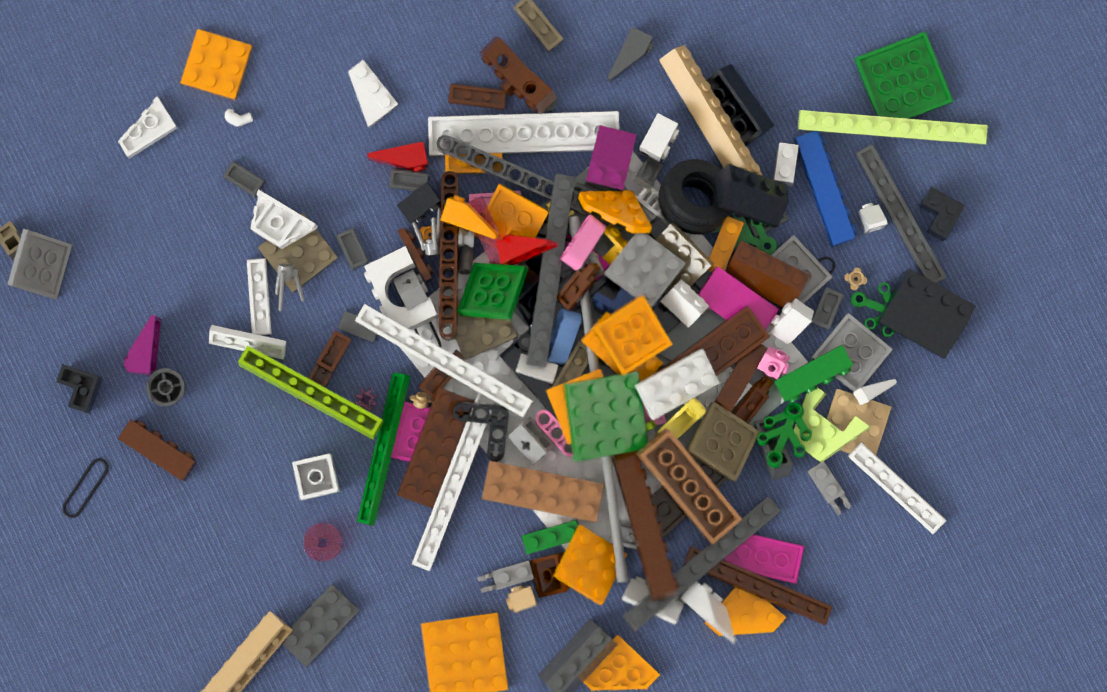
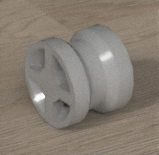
(466, 237)

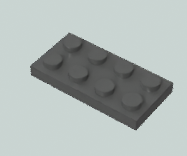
(319, 625)

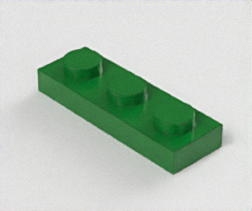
(549, 537)

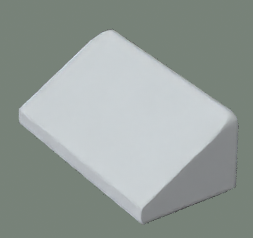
(542, 373)

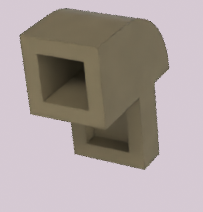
(10, 239)

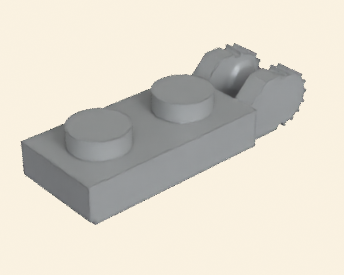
(828, 486)
(508, 576)

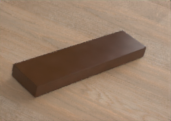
(740, 378)

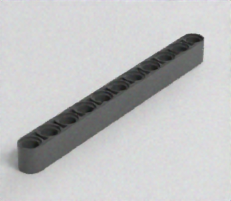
(508, 167)

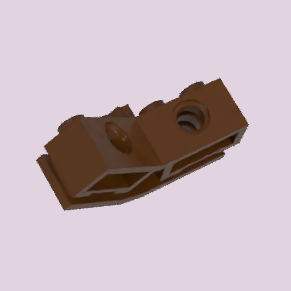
(516, 76)

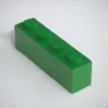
(813, 373)

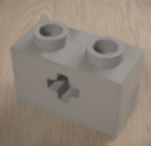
(411, 289)
(531, 440)

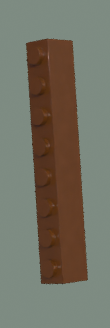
(644, 525)

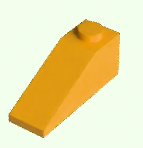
(465, 216)

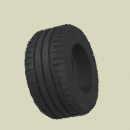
(679, 210)

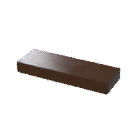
(477, 96)

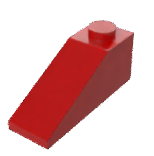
(406, 157)
(518, 249)

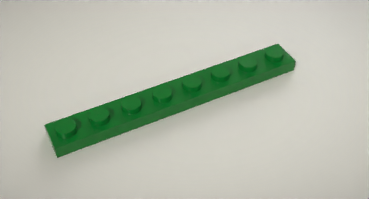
(383, 449)

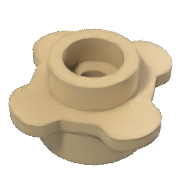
(860, 278)
(421, 400)

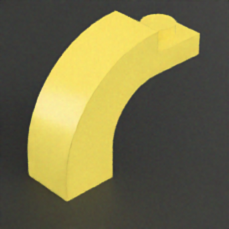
(684, 418)

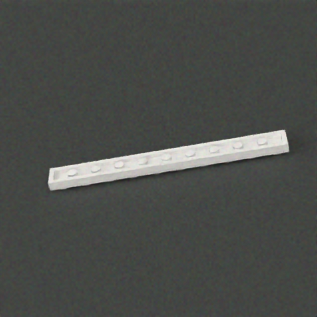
(443, 360)
(451, 488)

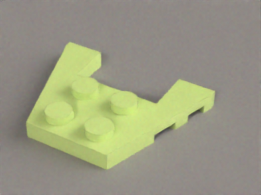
(826, 437)

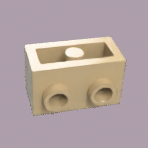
(521, 598)

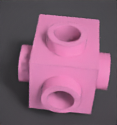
(774, 363)

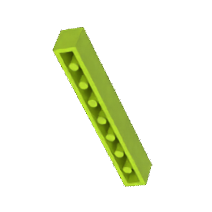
(310, 392)

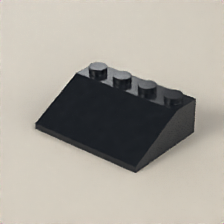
(926, 313)

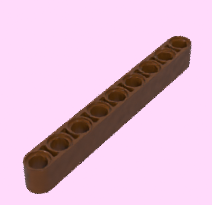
(448, 264)

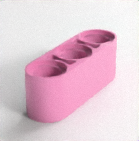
(583, 242)
(548, 428)

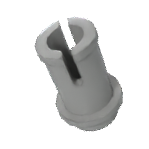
(594, 258)

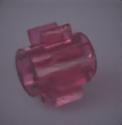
(371, 402)

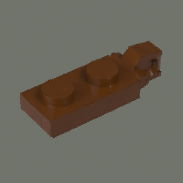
(578, 286)
(436, 378)
(753, 399)

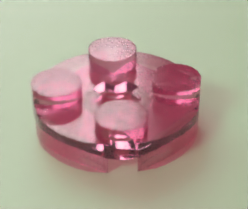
(333, 544)

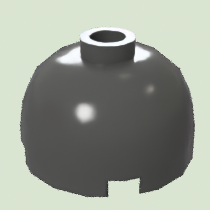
(165, 387)

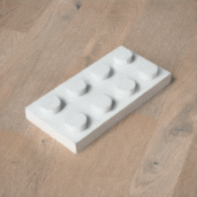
(677, 384)

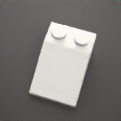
(709, 608)

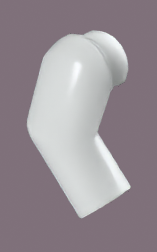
(237, 120)

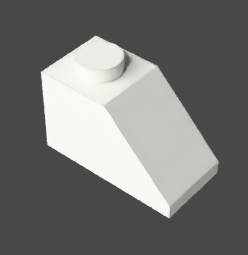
(872, 218)

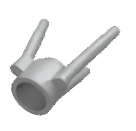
(432, 244)
(285, 273)

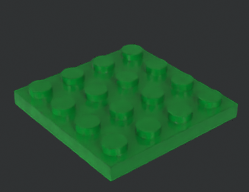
(904, 78)
(605, 416)

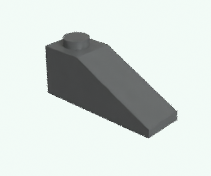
(633, 50)
(786, 466)

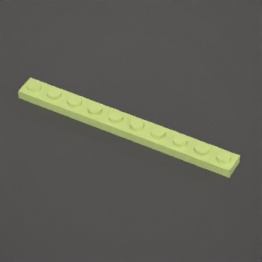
(892, 127)

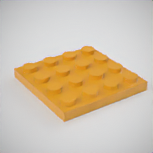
(465, 654)

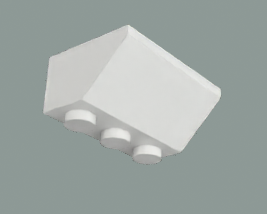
(637, 591)

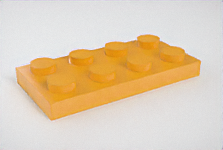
(593, 342)

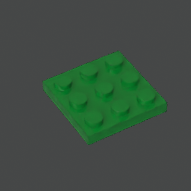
(492, 291)

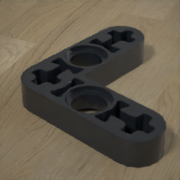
(494, 423)

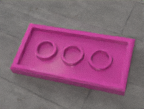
(728, 296)
(768, 558)

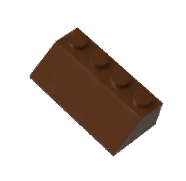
(766, 275)

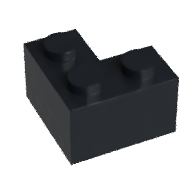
(419, 203)
(945, 211)
(85, 387)

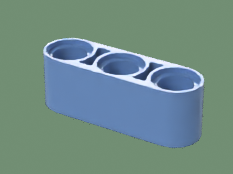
(563, 336)

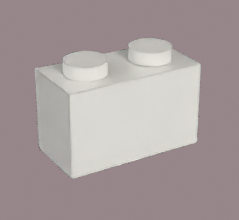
(785, 163)
(684, 303)
(791, 321)

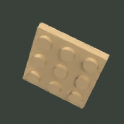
(874, 414)

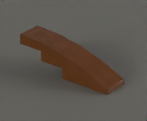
(329, 360)

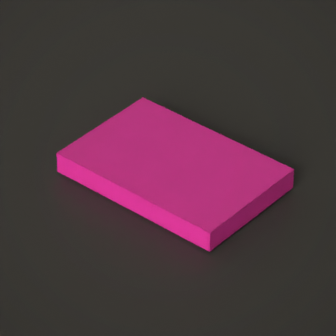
(408, 431)

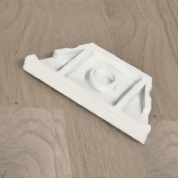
(278, 222)

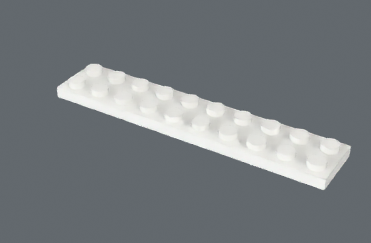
(521, 132)

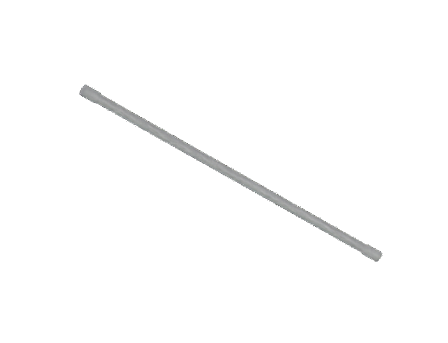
(621, 566)

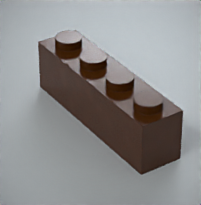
(157, 450)

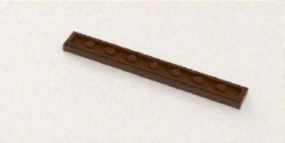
(767, 589)

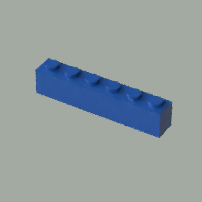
(824, 188)

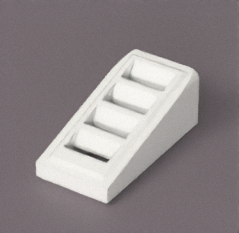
(642, 194)
(869, 392)

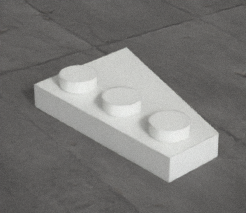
(371, 93)
(150, 128)

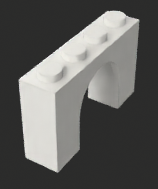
(381, 274)

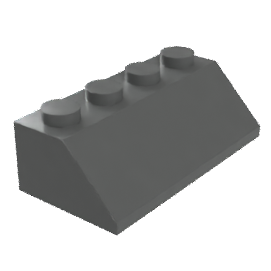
(578, 659)

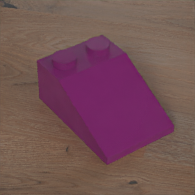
(611, 157)
(144, 351)

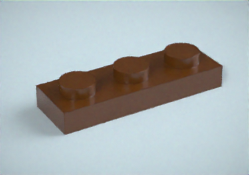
(416, 254)

